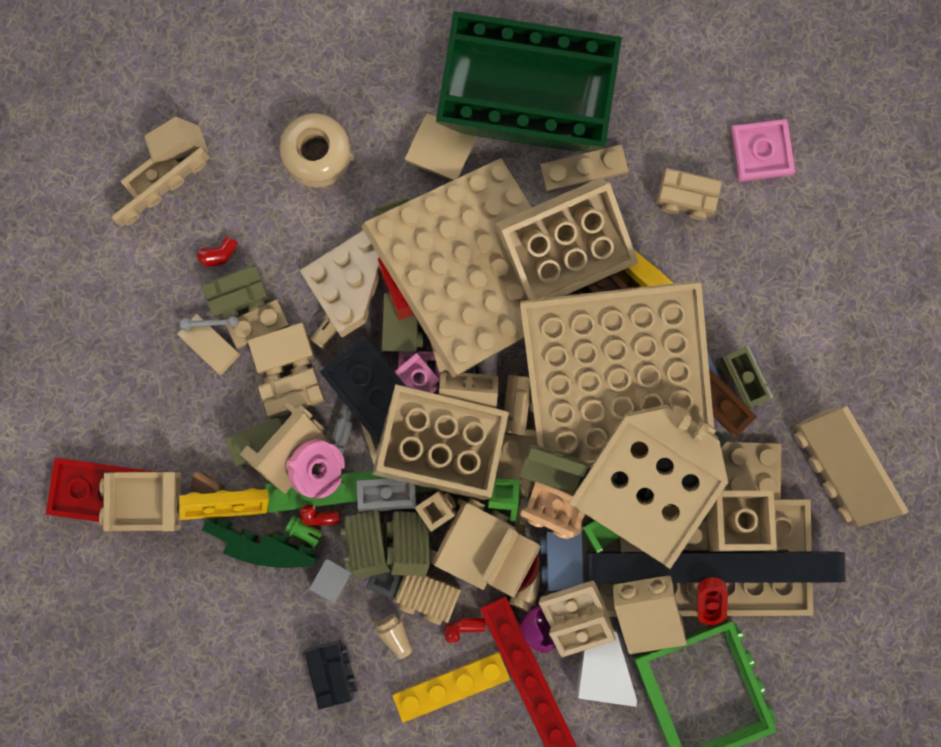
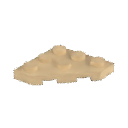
(345, 282)

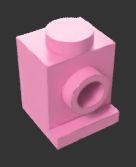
(414, 366)

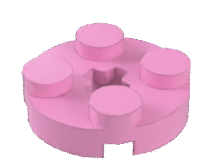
(301, 464)

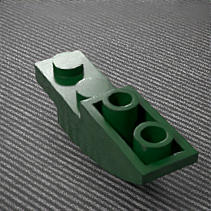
(271, 552)

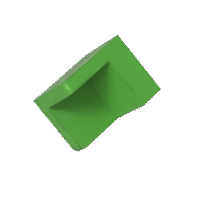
(505, 496)
(598, 535)

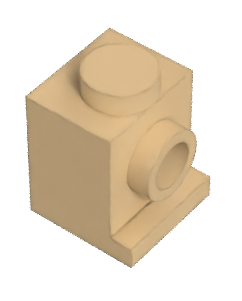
(439, 506)

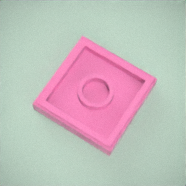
(762, 150)

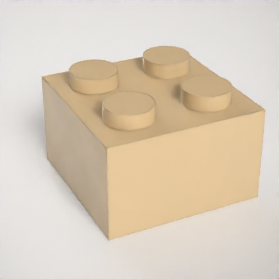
(742, 522)

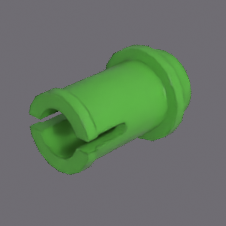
(301, 531)

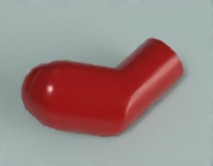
(217, 256)
(319, 518)
(463, 625)

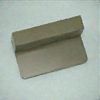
(553, 468)

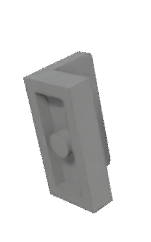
(386, 496)

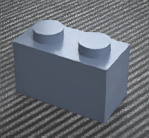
(563, 561)

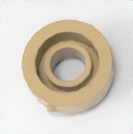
(322, 171)

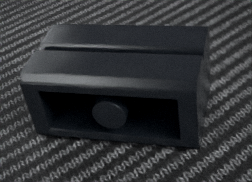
(330, 674)

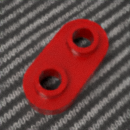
(711, 601)

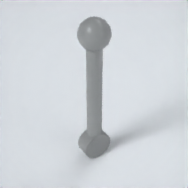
(186, 324)

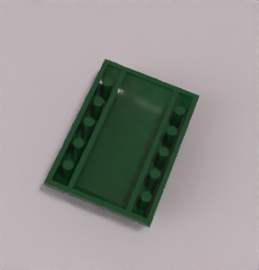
(528, 82)

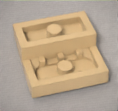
(440, 149)
(577, 619)

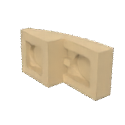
(210, 346)

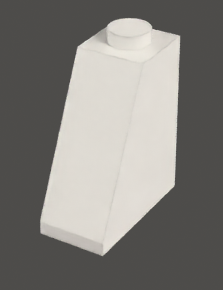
(605, 675)

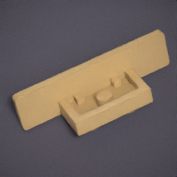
(153, 181)

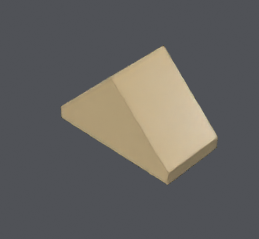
(174, 140)

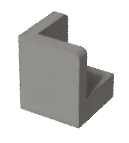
(330, 581)

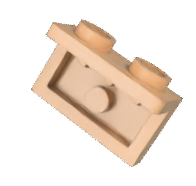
(552, 509)

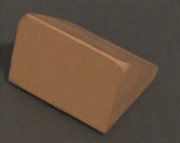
(203, 483)

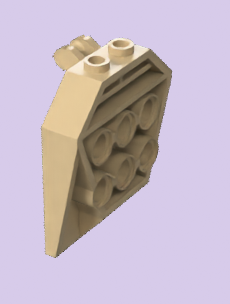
(642, 523)

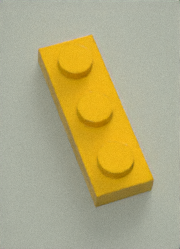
(223, 504)

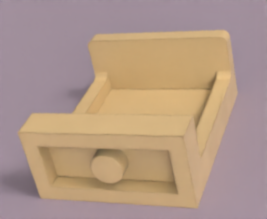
(273, 456)
(140, 501)
(471, 542)
(649, 614)

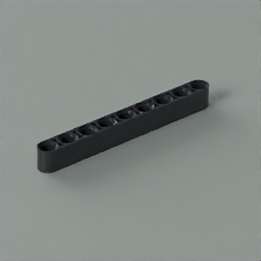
(727, 566)

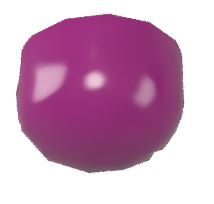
(536, 631)

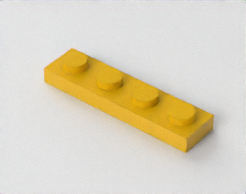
(451, 687)

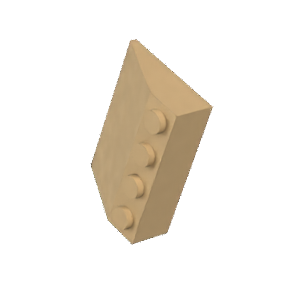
(568, 241)
(441, 443)
(848, 467)

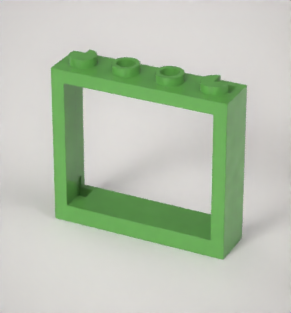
(744, 664)

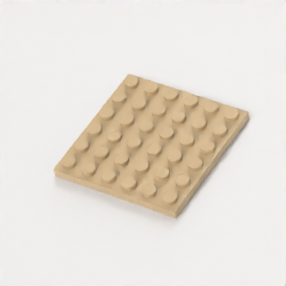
(455, 265)
(611, 357)

